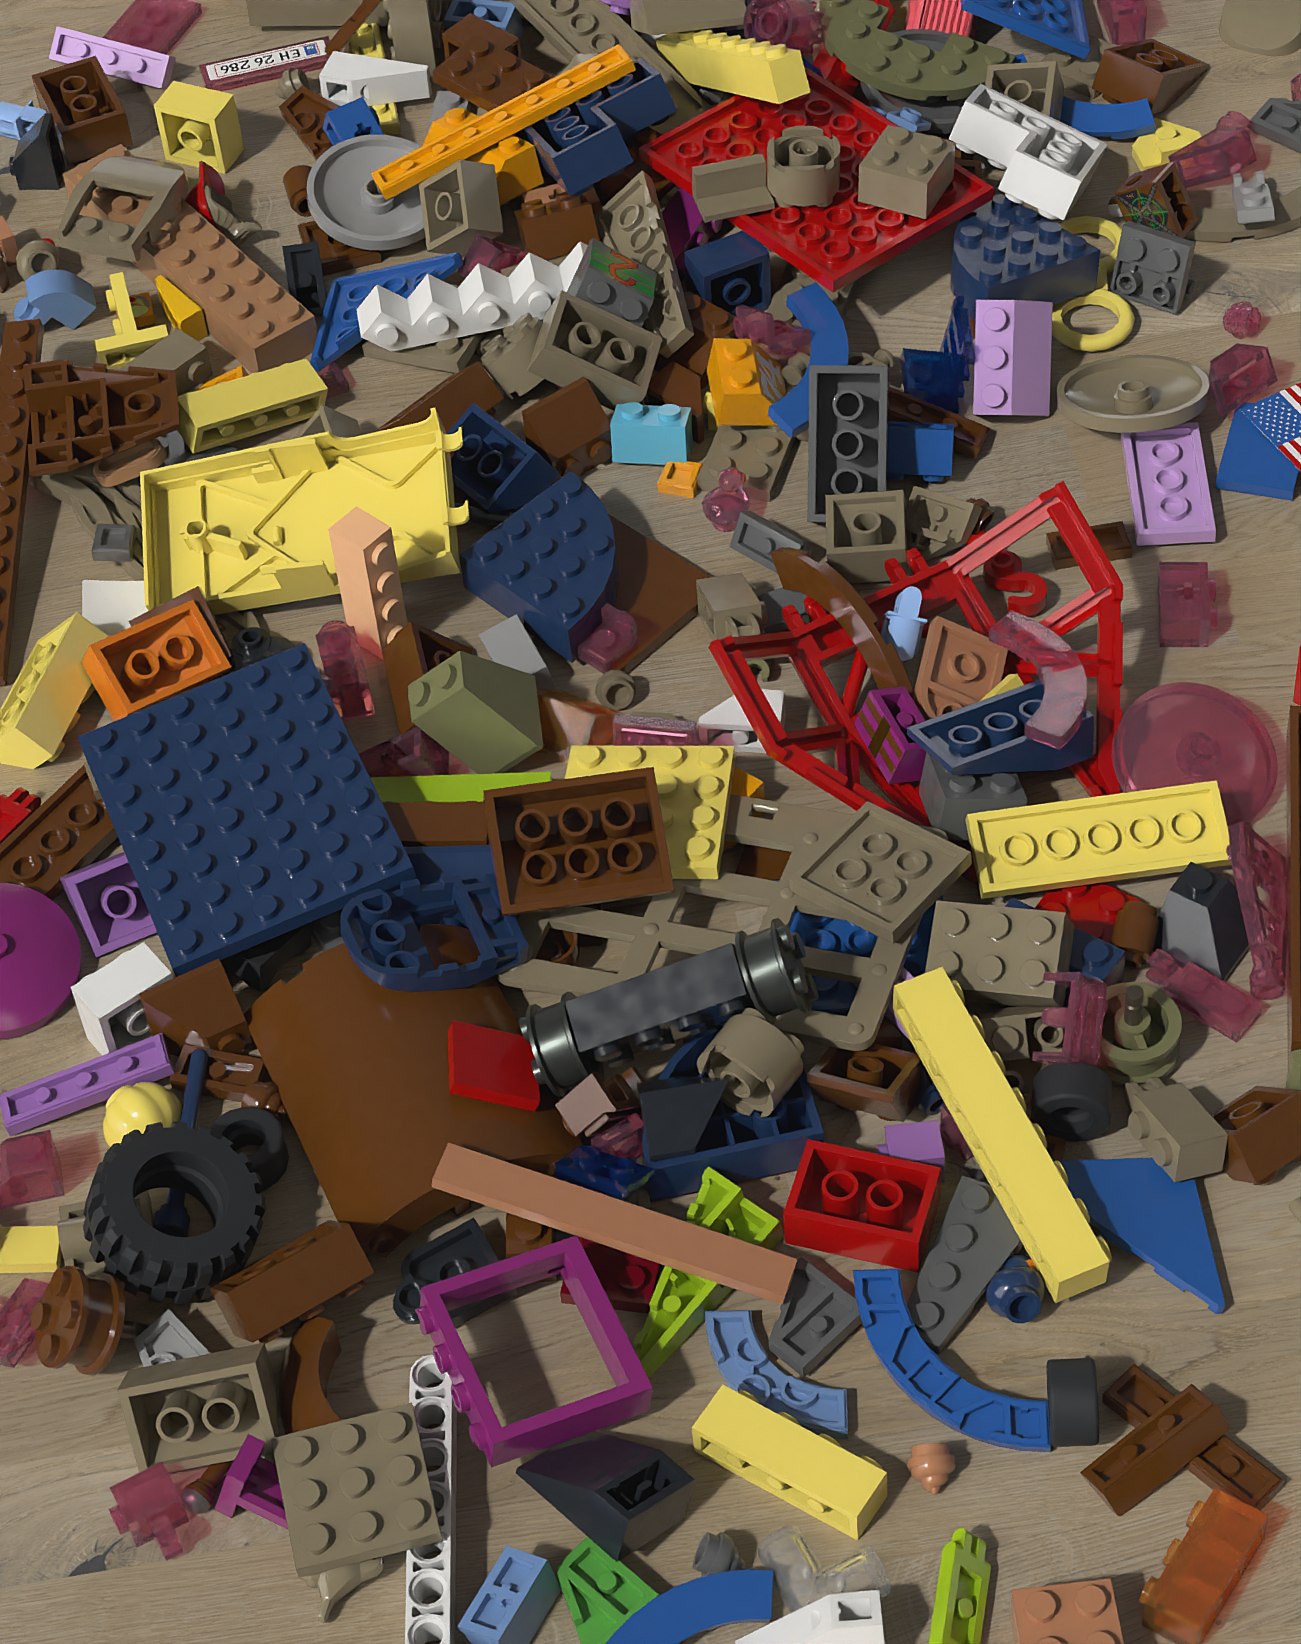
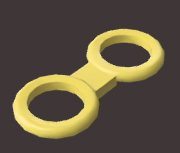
(1100, 296)

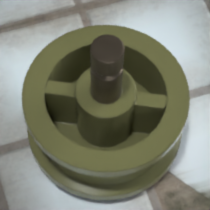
(1139, 1034)

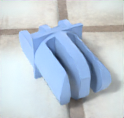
(18, 119)
(903, 626)

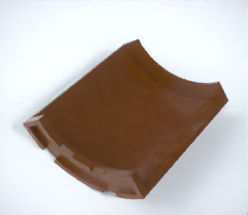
(371, 1087)

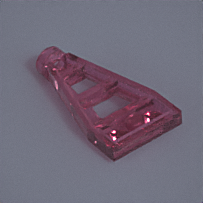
(1262, 866)

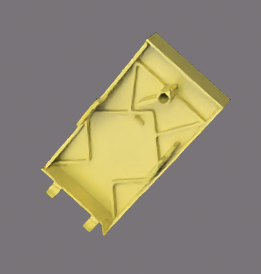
(260, 517)

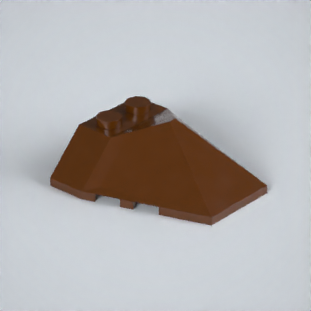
(94, 412)

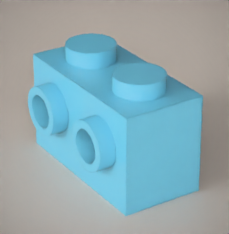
(651, 433)

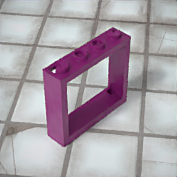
(506, 1443)

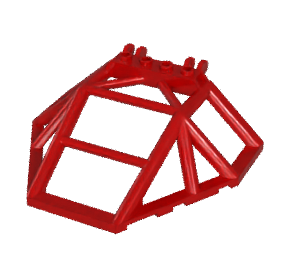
(941, 586)

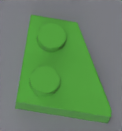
(599, 1592)

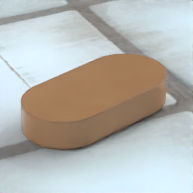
(129, 463)

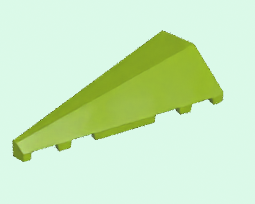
(683, 1298)

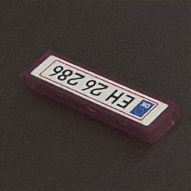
(264, 64)

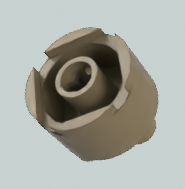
(803, 167)
(510, 356)
(757, 1061)

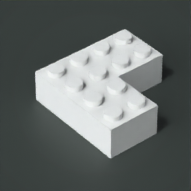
(1043, 157)

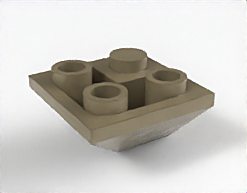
(1015, 1035)

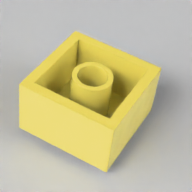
(199, 126)

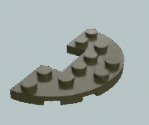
(900, 64)

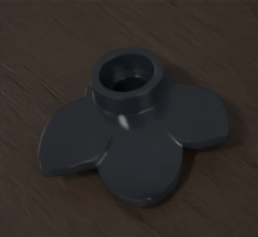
(254, 646)

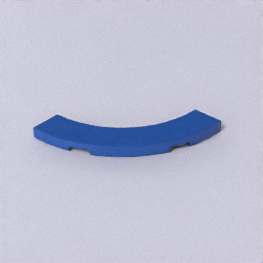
(1104, 120)
(827, 346)
(932, 1383)
(700, 1606)

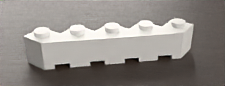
(478, 305)

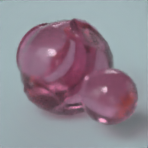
(726, 502)

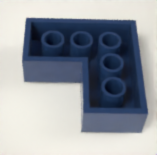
(590, 135)

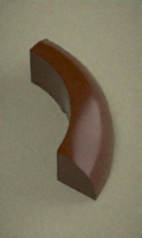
(306, 1375)

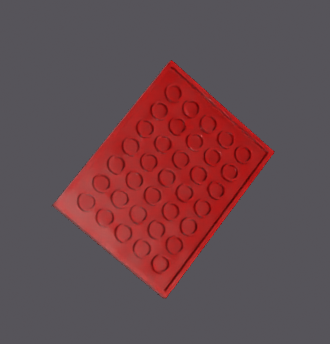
(824, 242)

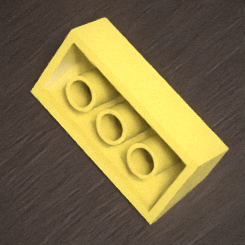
(47, 695)

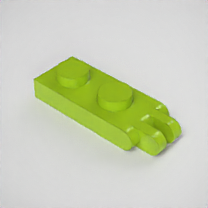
(961, 1591)

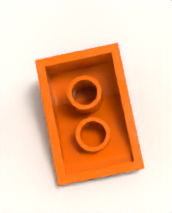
(154, 660)

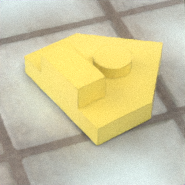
(1154, 148)

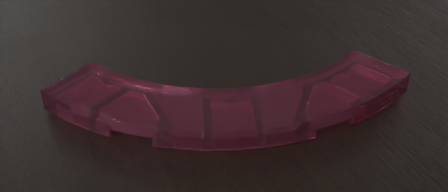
(1058, 670)

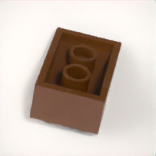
(1146, 71)

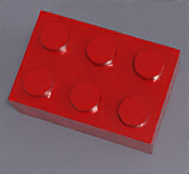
(862, 1205)

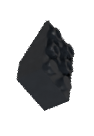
(611, 1489)

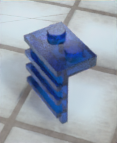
(940, 375)

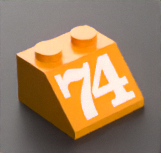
(743, 382)

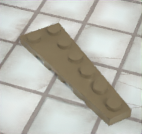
(636, 229)

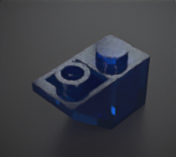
(603, 1172)

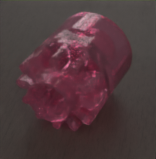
(785, 23)

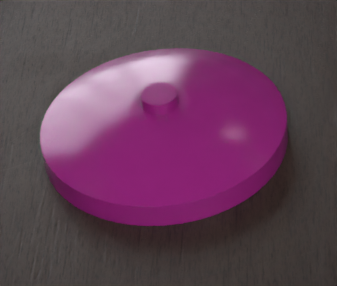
(36, 960)

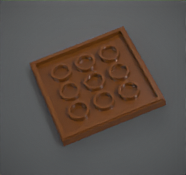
(653, 589)

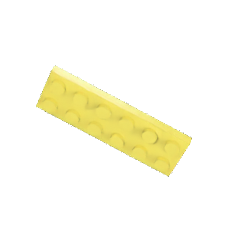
(1098, 839)

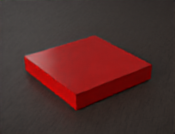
(491, 1066)

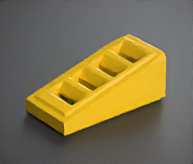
(181, 309)

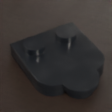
(442, 1258)

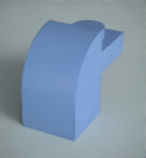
(57, 296)

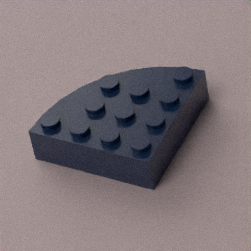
(1018, 255)
(549, 565)
(733, 1142)

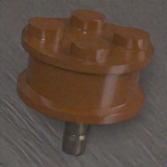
(81, 1320)

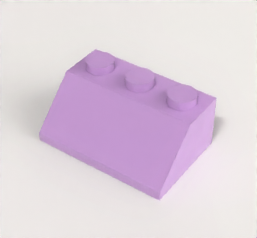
(1012, 357)

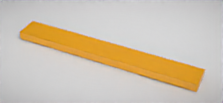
(503, 121)

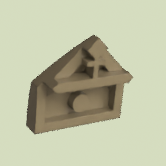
(938, 522)

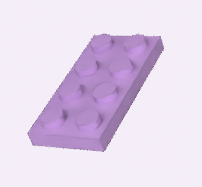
(1168, 486)

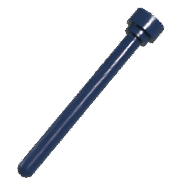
(173, 1216)

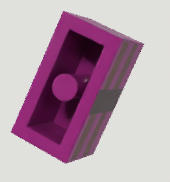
(884, 731)

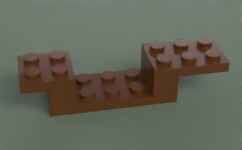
(495, 76)

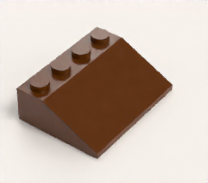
(577, 841)

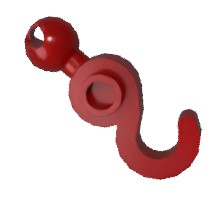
(1006, 573)

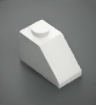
(730, 727)

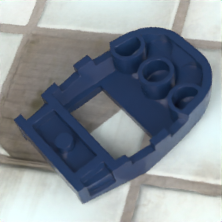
(391, 951)

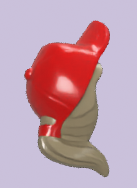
(210, 201)

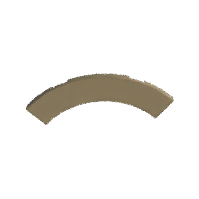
(1222, 224)

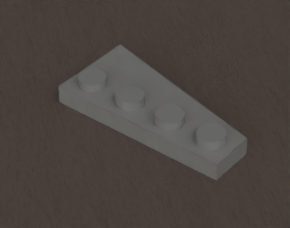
(963, 1258)

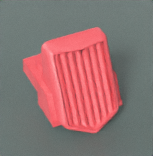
(940, 16)

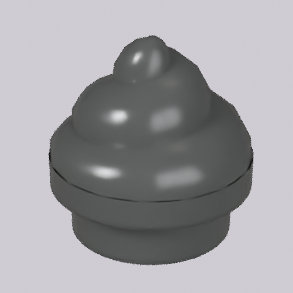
(717, 1555)

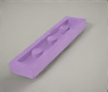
(114, 57)

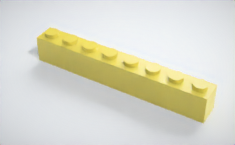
(736, 64)
(1001, 1135)

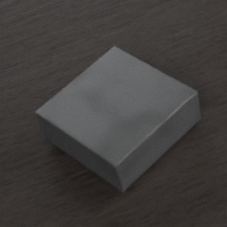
(114, 542)

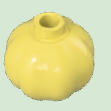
(139, 1106)

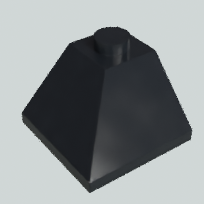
(1203, 922)

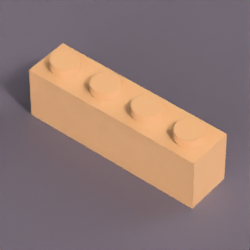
(368, 579)

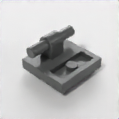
(1153, 267)

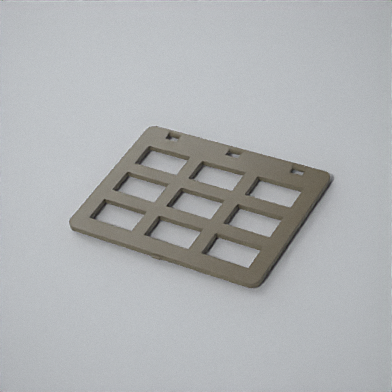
(792, 830)

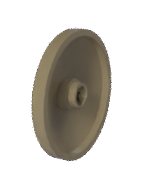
(1133, 393)

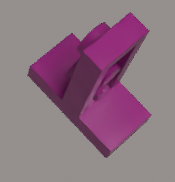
(252, 1485)

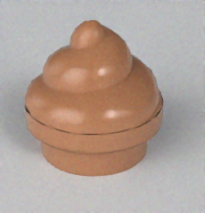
(931, 1465)

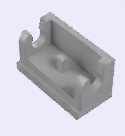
(511, 646)

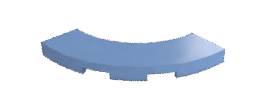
(748, 1369)

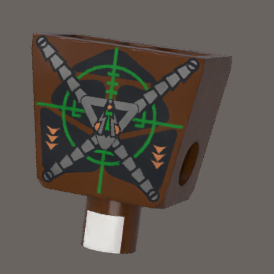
(1155, 201)

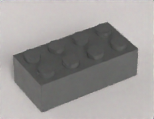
(846, 433)

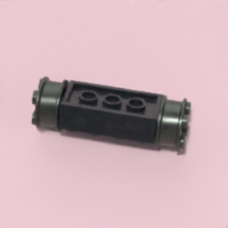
(667, 1004)

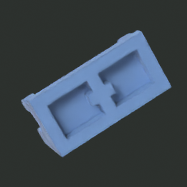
(511, 1600)

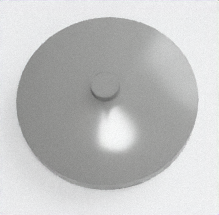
(350, 203)

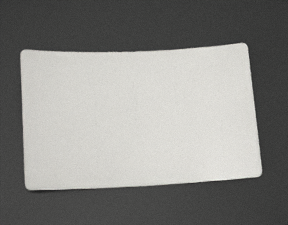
(112, 603)

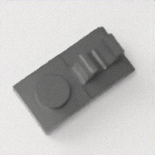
(758, 537)

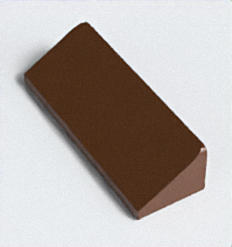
(1156, 1449)

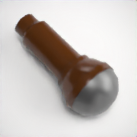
(199, 1495)

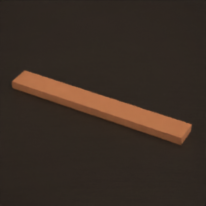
(615, 1223)

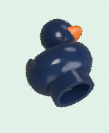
(1016, 1290)

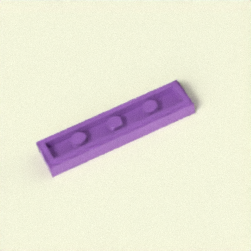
(85, 1084)

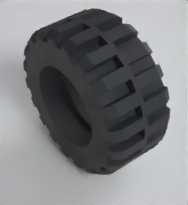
(182, 1161)

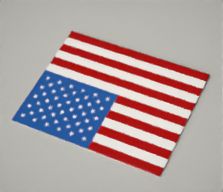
(1280, 421)

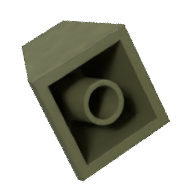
(478, 711)

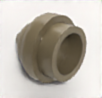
(291, 82)
(615, 689)

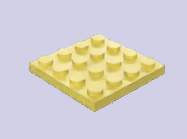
(692, 794)

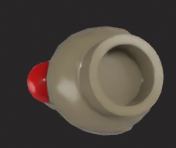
(37, 257)

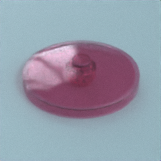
(1196, 736)

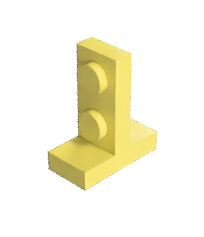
(128, 341)

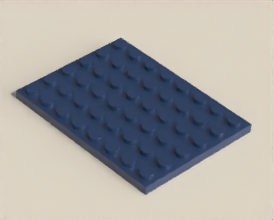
(244, 809)

